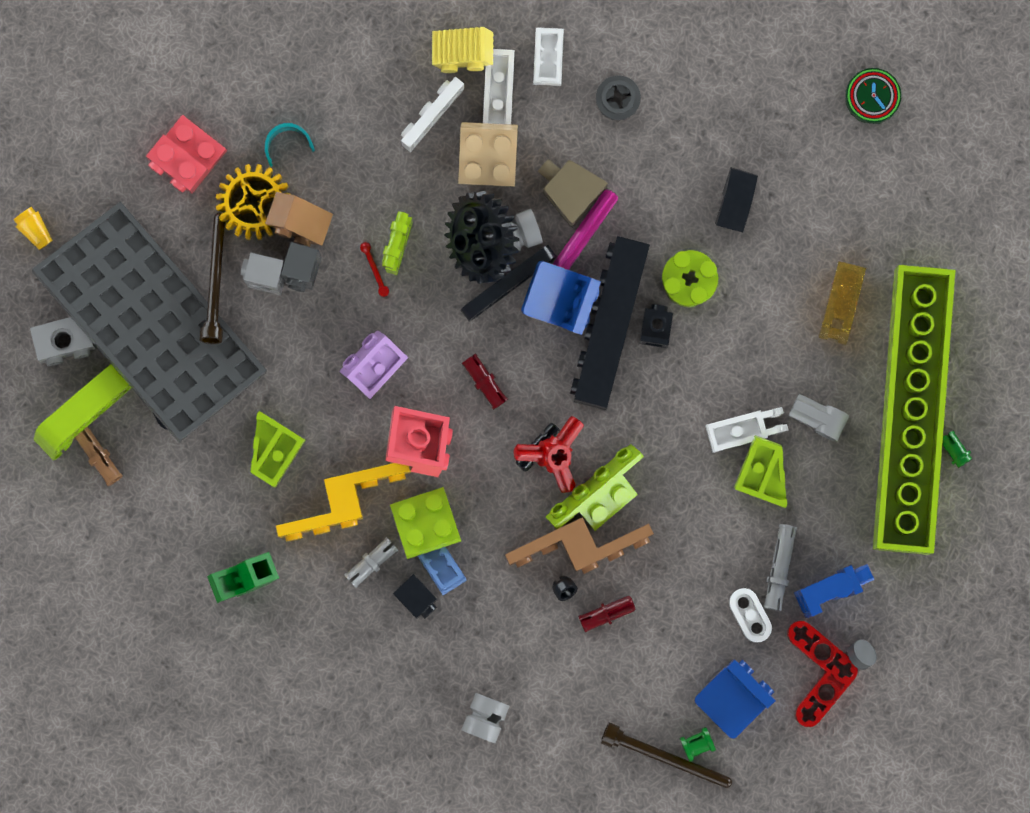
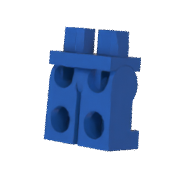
(841, 585)

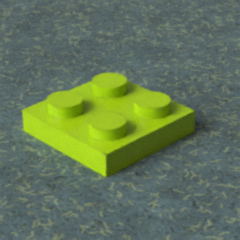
(425, 523)

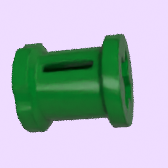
(697, 744)

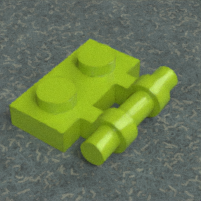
(399, 236)

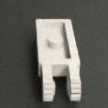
(742, 429)

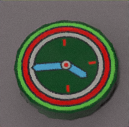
(873, 96)

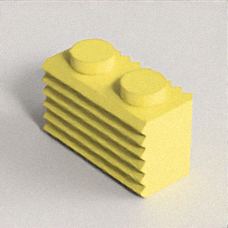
(462, 48)

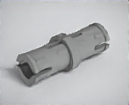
(371, 562)

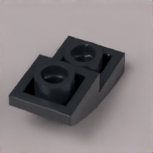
(736, 200)

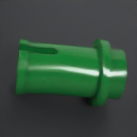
(956, 450)

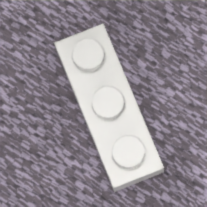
(499, 88)
(431, 113)

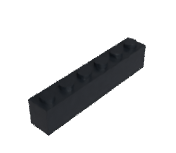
(611, 322)

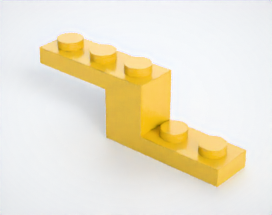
(343, 501)

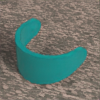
(281, 128)

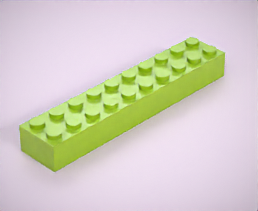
(914, 410)

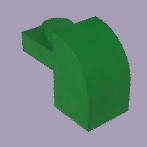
(243, 577)

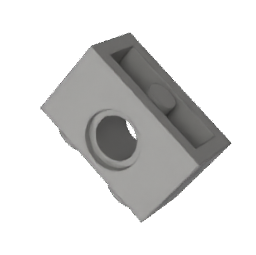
(263, 273)
(46, 341)

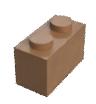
(298, 219)

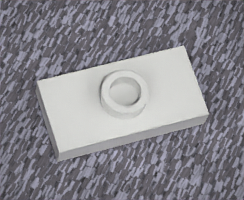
(548, 56)

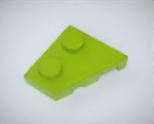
(273, 449)
(763, 472)

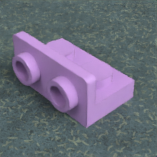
(373, 363)

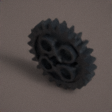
(481, 237)

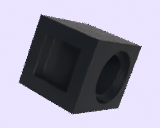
(416, 597)

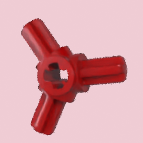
(554, 453)

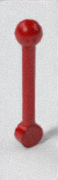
(383, 290)

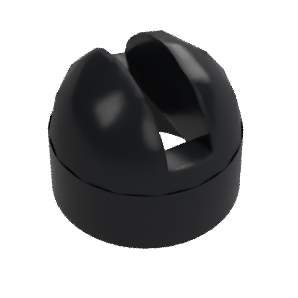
(564, 588)

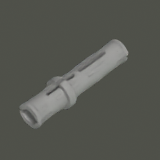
(779, 572)

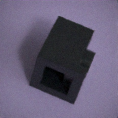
(652, 336)

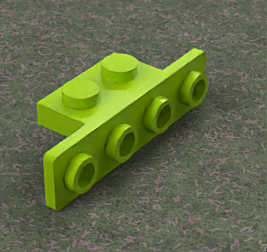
(601, 494)

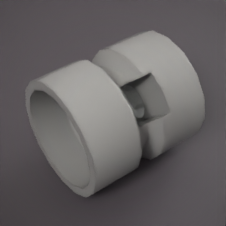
(527, 231)
(485, 718)

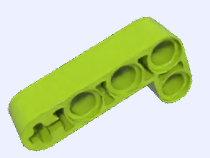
(80, 411)

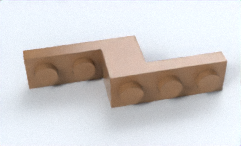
(579, 546)

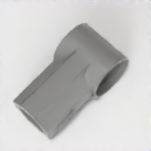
(824, 419)

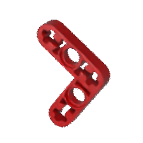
(830, 676)

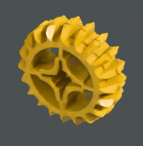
(242, 208)

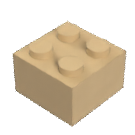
(488, 154)

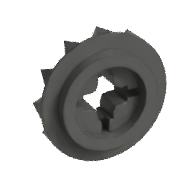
(625, 87)

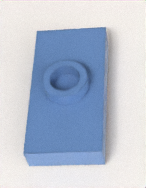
(442, 569)

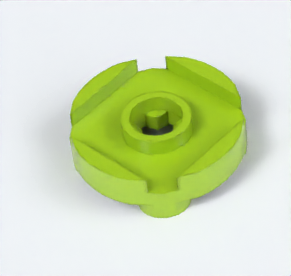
(696, 293)

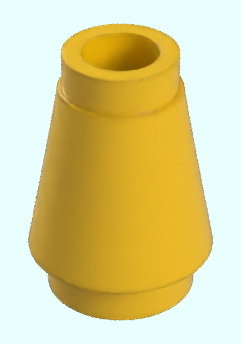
(33, 228)

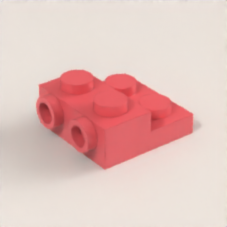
(185, 155)
(419, 441)

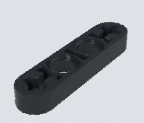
(506, 284)

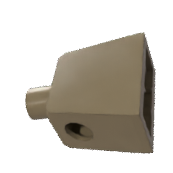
(571, 189)

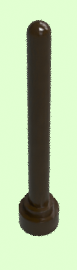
(211, 331)
(614, 737)

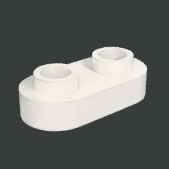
(751, 614)

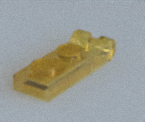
(842, 301)

